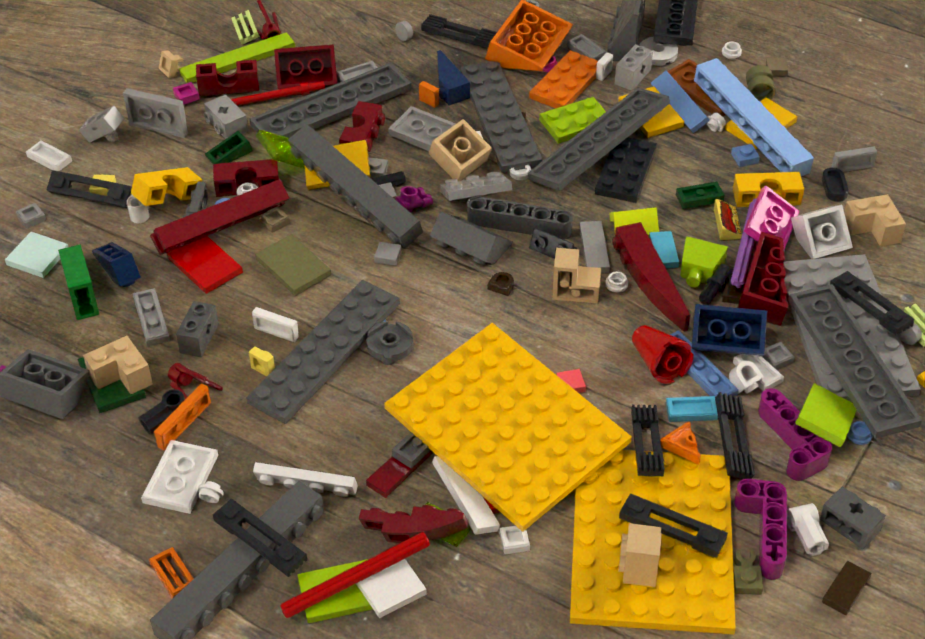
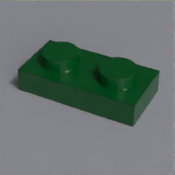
(699, 194)

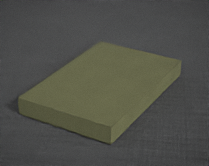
(293, 264)

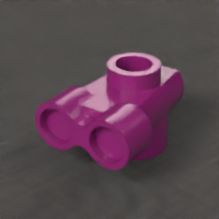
(414, 198)

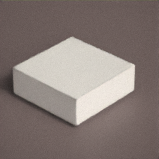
(604, 66)
(514, 540)

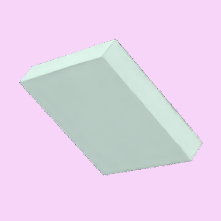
(36, 254)

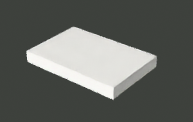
(179, 476)

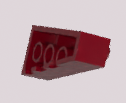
(766, 280)

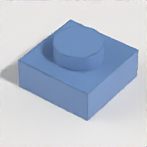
(745, 155)

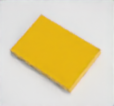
(781, 114)
(662, 122)
(354, 151)

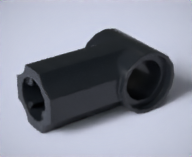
(158, 414)

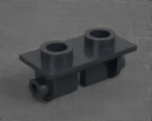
(547, 243)

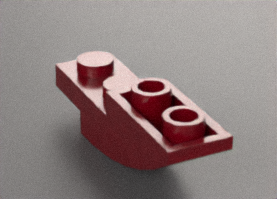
(427, 519)

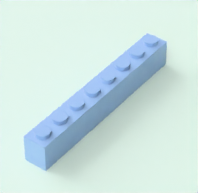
(753, 118)

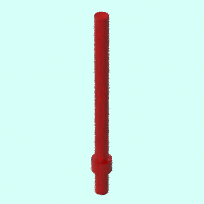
(303, 89)

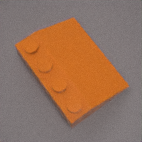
(527, 38)

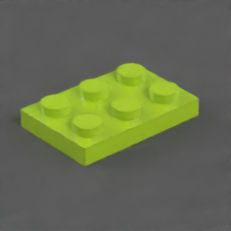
(571, 119)

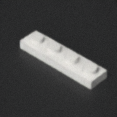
(317, 481)

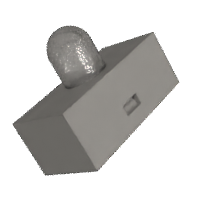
(102, 124)

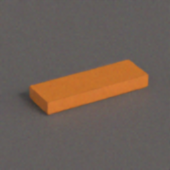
(182, 416)

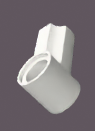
(137, 211)
(805, 522)

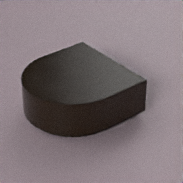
(501, 283)

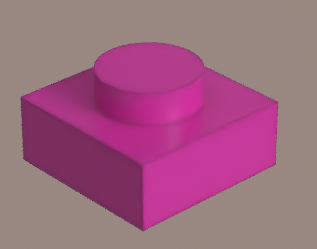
(186, 93)

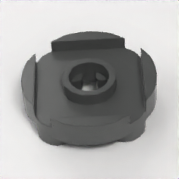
(389, 352)

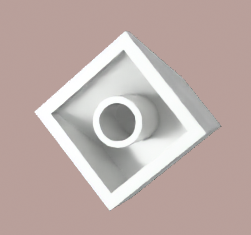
(822, 231)

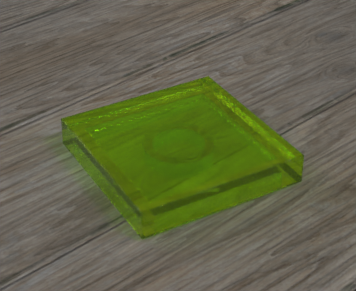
(278, 148)

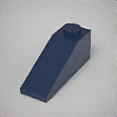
(452, 83)
(117, 263)

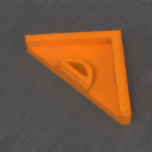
(682, 443)

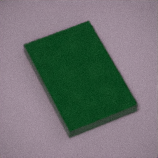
(112, 395)

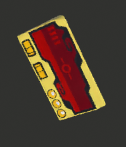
(727, 221)

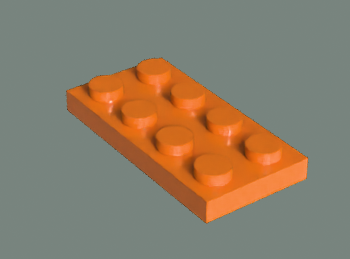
(565, 80)

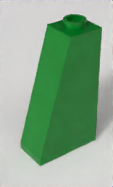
(78, 282)

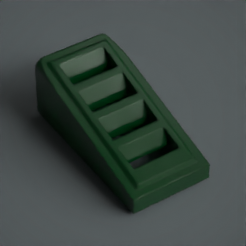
(236, 142)

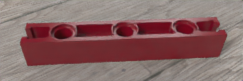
(219, 217)

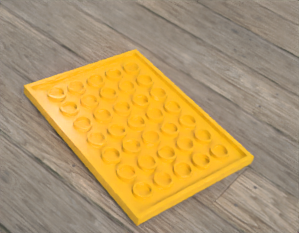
(508, 425)
(691, 587)

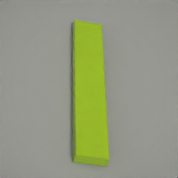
(227, 61)

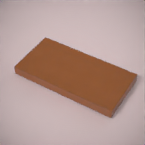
(684, 76)

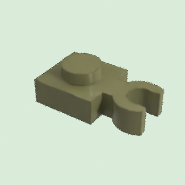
(746, 575)

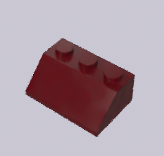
(305, 65)

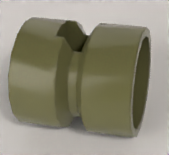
(760, 82)

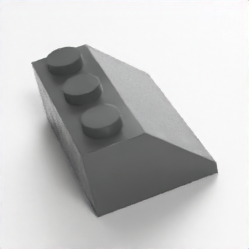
(469, 238)
(43, 383)

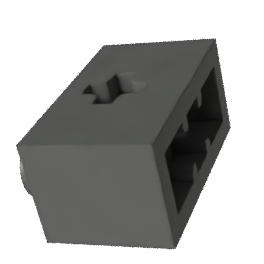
(197, 329)
(852, 517)

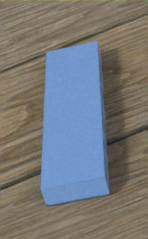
(680, 101)
(707, 374)

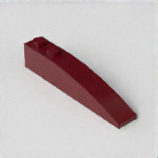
(650, 273)

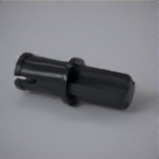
(715, 284)

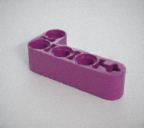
(809, 451)
(769, 501)

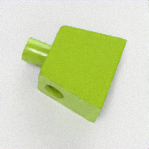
(701, 260)

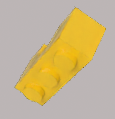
(785, 184)
(152, 186)

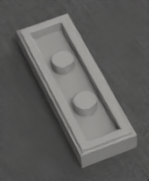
(594, 245)
(151, 317)

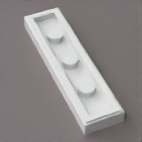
(468, 499)

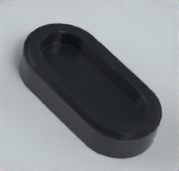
(835, 184)

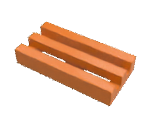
(162, 576)

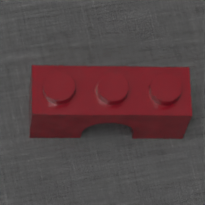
(212, 82)
(366, 124)
(230, 176)

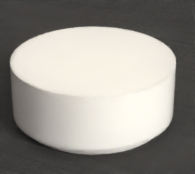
(520, 174)

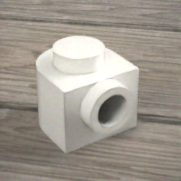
(745, 376)

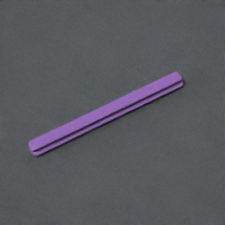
(744, 254)

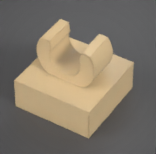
(169, 63)

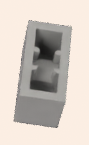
(633, 67)
(225, 116)

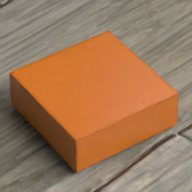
(429, 94)

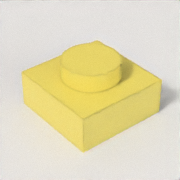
(99, 190)
(261, 361)

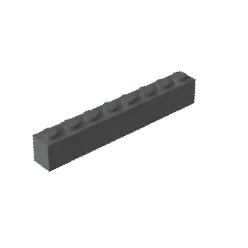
(355, 186)
(235, 567)

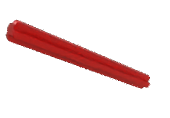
(354, 575)

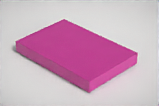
(771, 215)

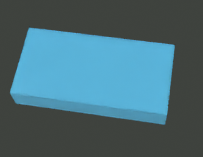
(665, 247)
(691, 409)

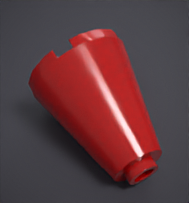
(662, 353)

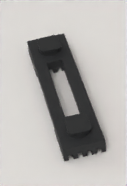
(436, 25)
(61, 182)
(894, 320)
(647, 418)
(740, 463)
(708, 539)
(285, 558)

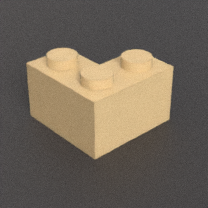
(875, 216)
(574, 281)
(118, 362)
(640, 554)

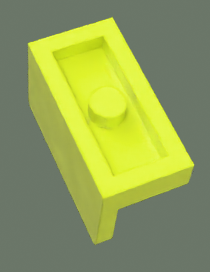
(647, 217)

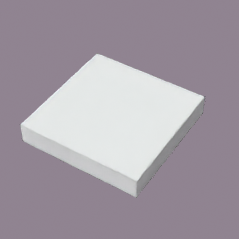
(392, 588)

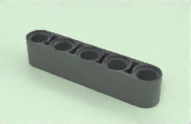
(518, 217)

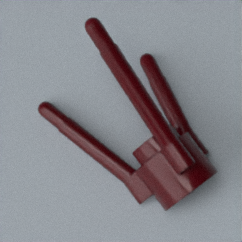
(269, 29)
(183, 376)

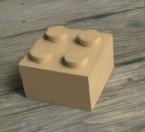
(460, 150)

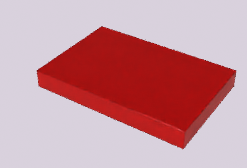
(205, 264)

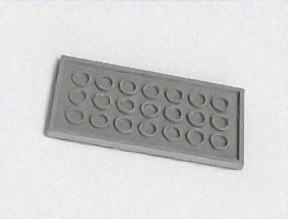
(816, 273)

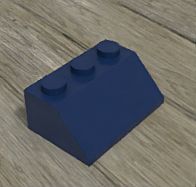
(729, 329)

